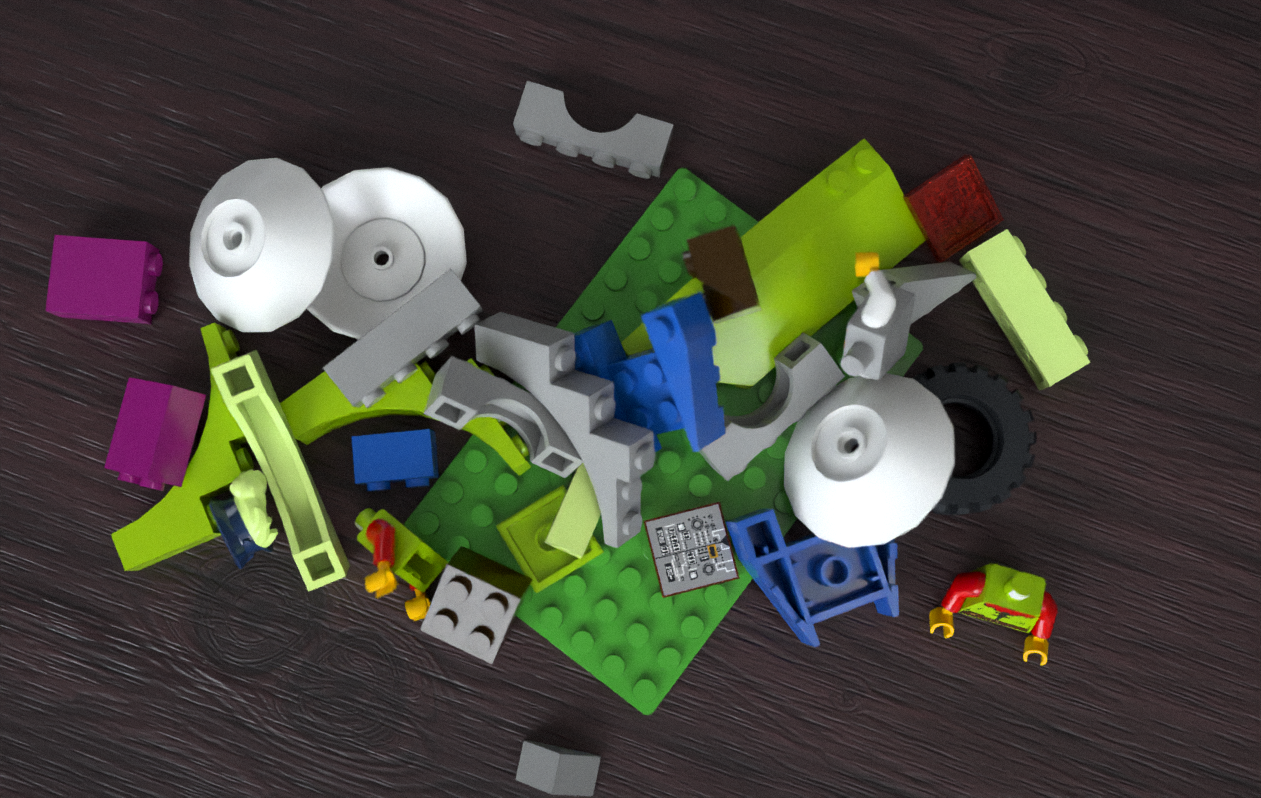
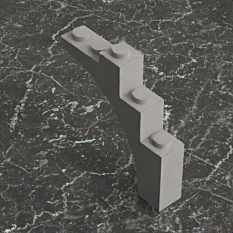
(583, 405)

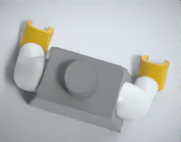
(879, 326)

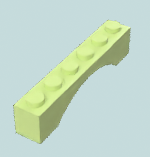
(265, 426)

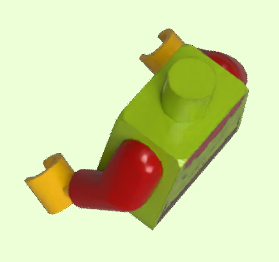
(403, 553)
(1002, 598)

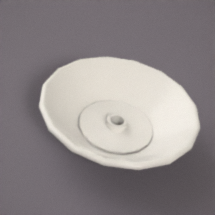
(389, 215)
(261, 245)
(890, 477)

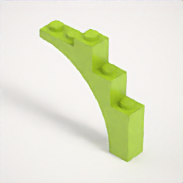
(323, 407)
(184, 513)

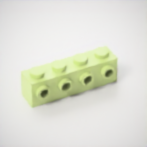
(1025, 310)

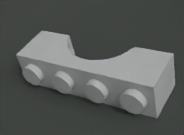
(637, 145)
(802, 377)
(467, 393)

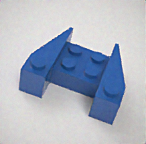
(666, 384)
(811, 575)

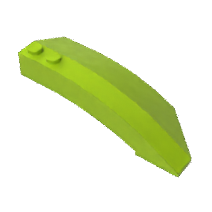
(807, 261)

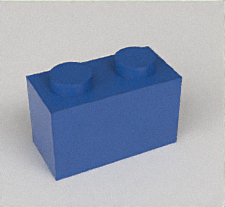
(395, 458)

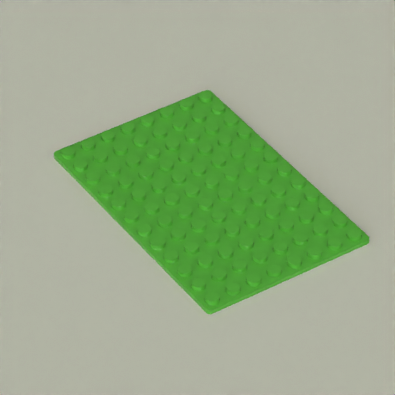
(612, 607)

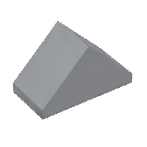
(558, 769)

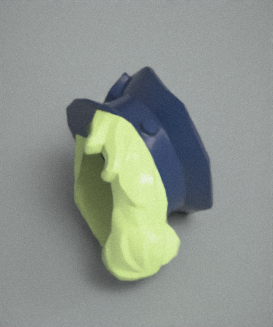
(244, 517)

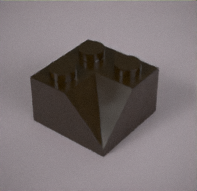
(725, 275)

